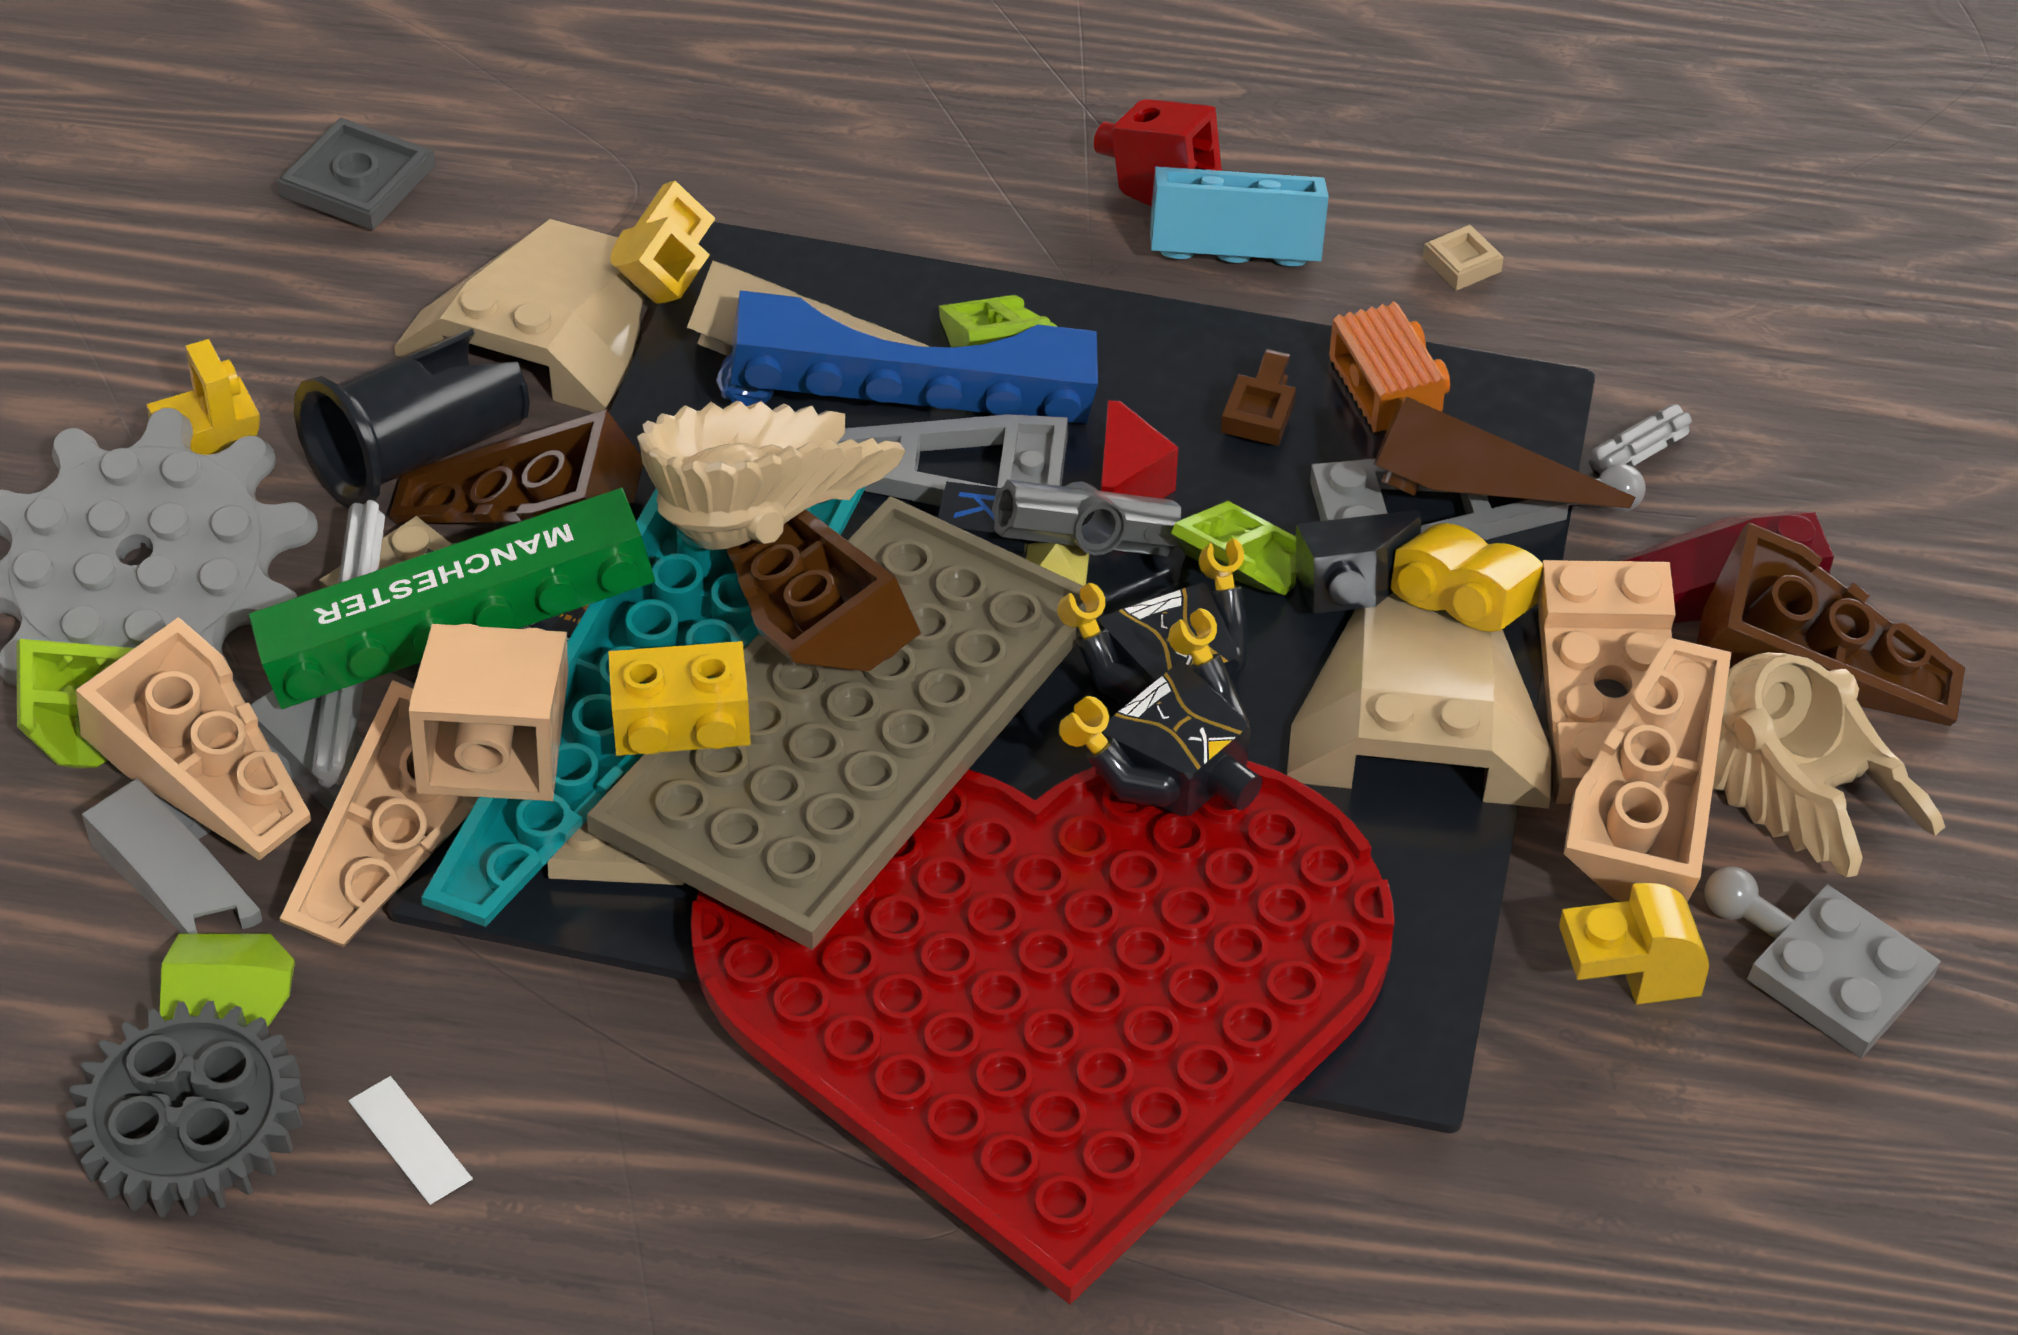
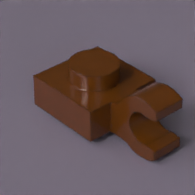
(1262, 404)

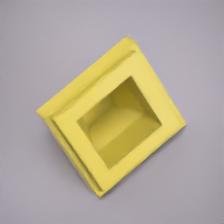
(1062, 559)

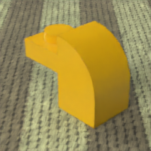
(663, 246)
(217, 404)
(1644, 938)

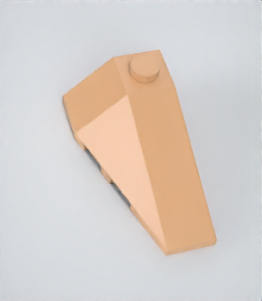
(192, 739)
(1651, 785)
(373, 832)

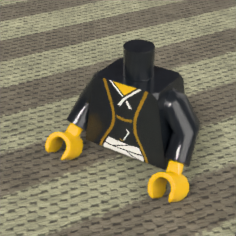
(1132, 646)
(1176, 737)

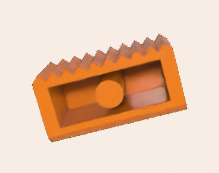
(1386, 360)

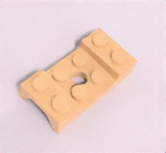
(1596, 626)

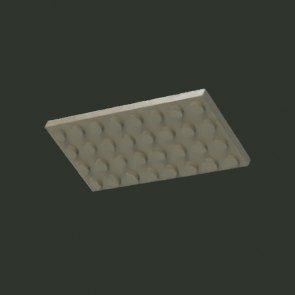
(847, 755)

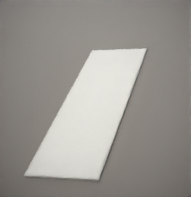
(410, 1140)

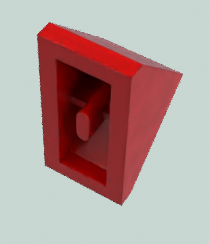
(1137, 456)

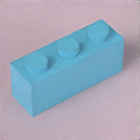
(1238, 215)

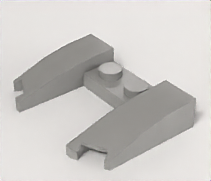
(160, 845)

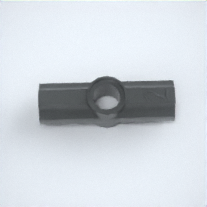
(1058, 512)

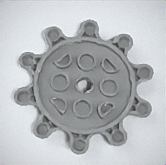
(186, 506)

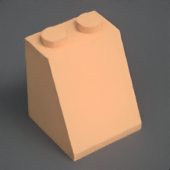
(489, 712)

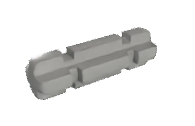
(1642, 439)

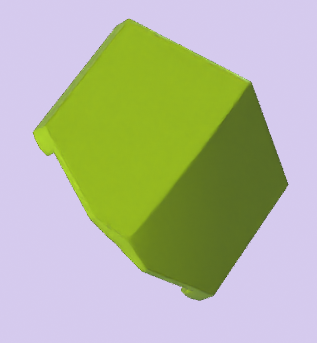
(987, 320)
(1268, 550)
(47, 696)
(230, 971)

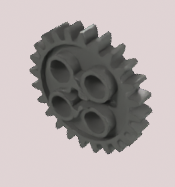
(186, 1108)

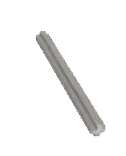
(341, 708)

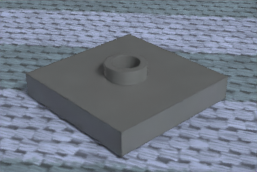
(356, 173)

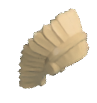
(754, 468)
(1792, 740)

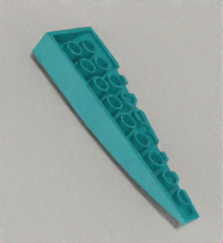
(688, 604)

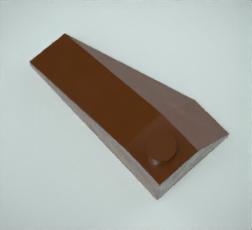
(1458, 457)
(523, 475)
(823, 597)
(1784, 602)

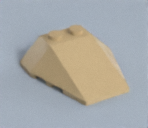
(550, 304)
(1426, 692)

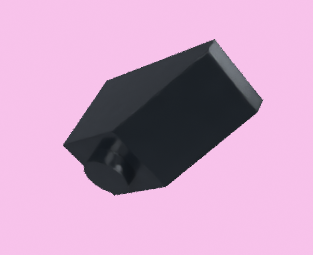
(1351, 559)

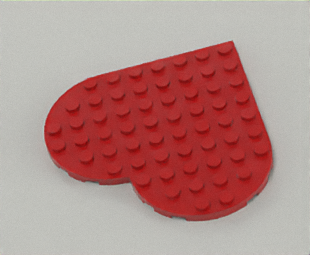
(1067, 1000)

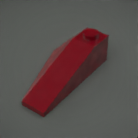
(1701, 554)

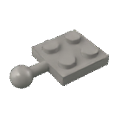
(1830, 961)

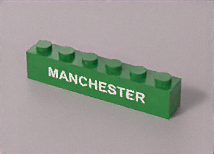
(486, 581)

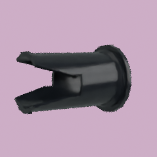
(404, 416)

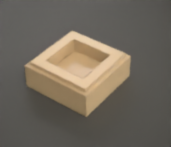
(1463, 257)

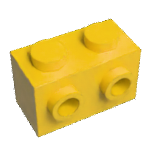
(679, 703)

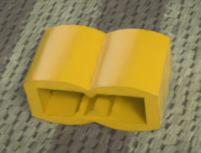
(1466, 577)

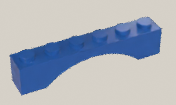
(796, 348)

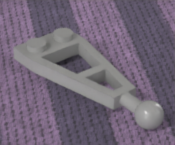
(1030, 453)
(1354, 490)

